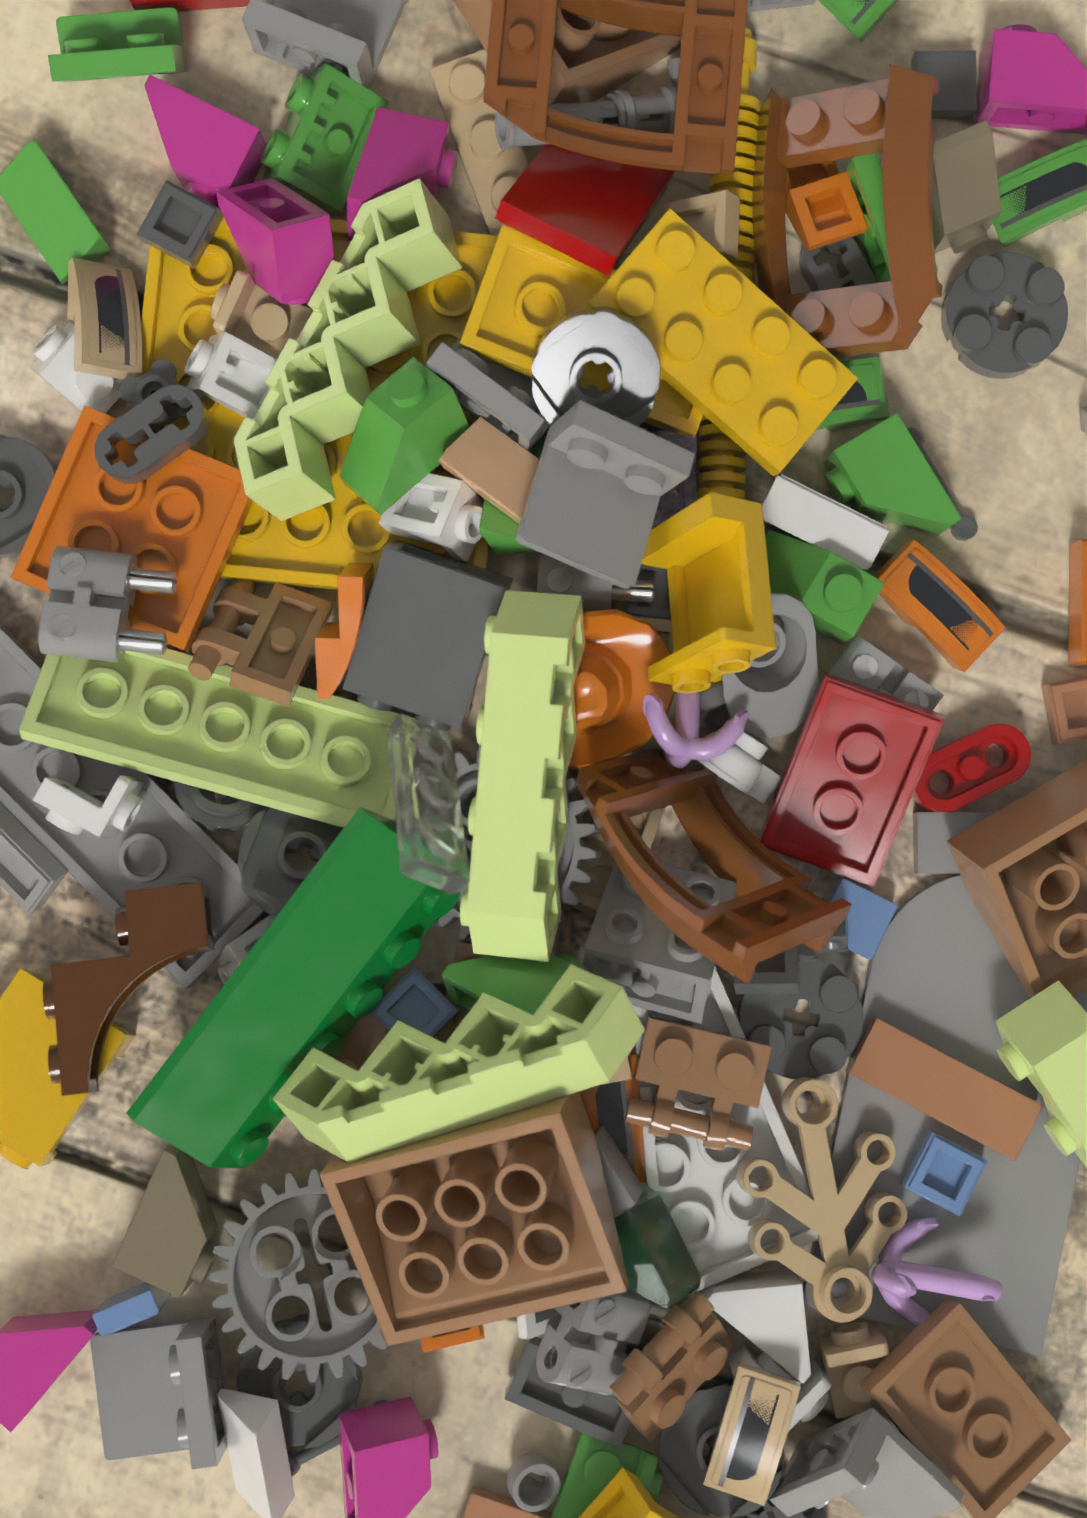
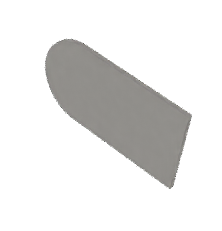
(947, 986)

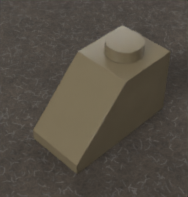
(964, 188)
(170, 1228)

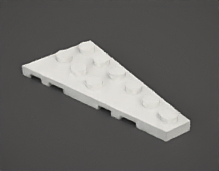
(702, 1182)

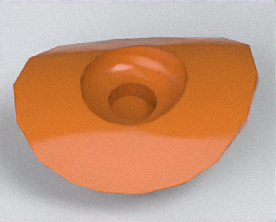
(613, 686)

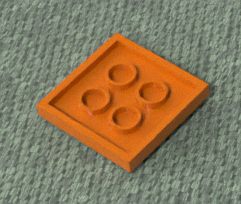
(172, 521)

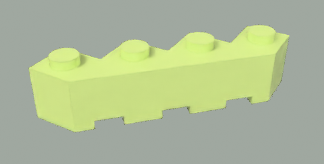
(355, 322)
(523, 765)
(1049, 1047)
(486, 1069)

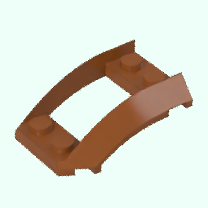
(706, 83)
(843, 124)
(772, 897)

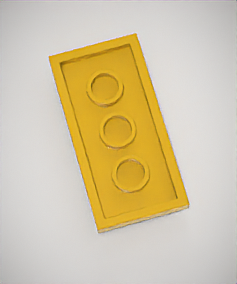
(529, 291)
(726, 343)

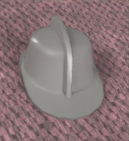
(782, 682)

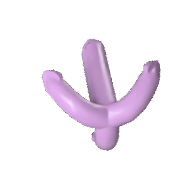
(683, 742)
(901, 1279)

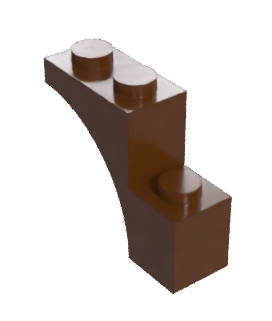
(87, 995)

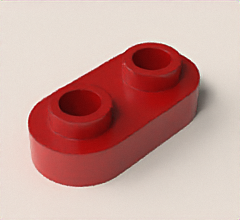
(968, 770)

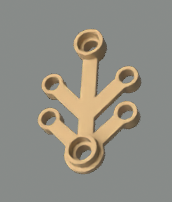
(828, 1208)

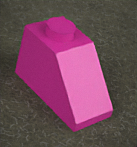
(1031, 82)
(203, 142)
(398, 152)
(279, 238)
(35, 1355)
(385, 1459)

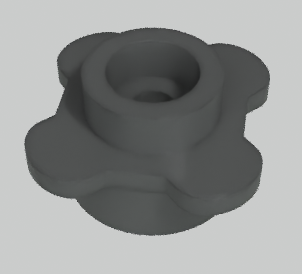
(161, 374)

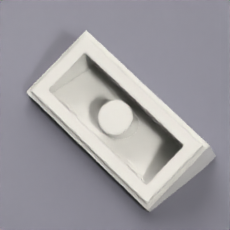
(823, 522)
(257, 1451)

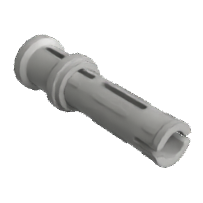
(616, 109)

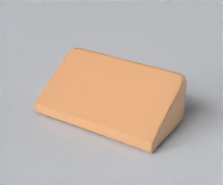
(492, 467)

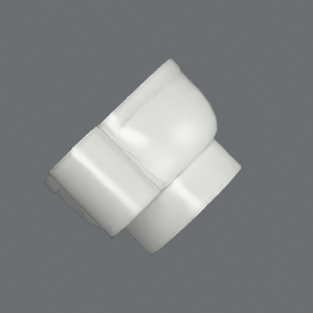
(743, 768)

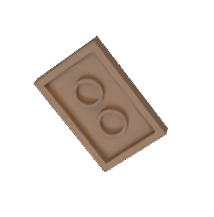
(966, 1409)

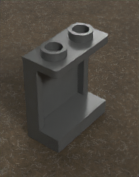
(424, 634)

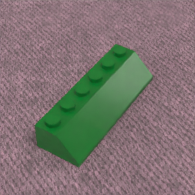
(293, 992)

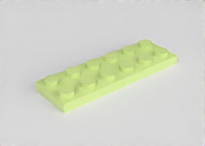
(160, 720)

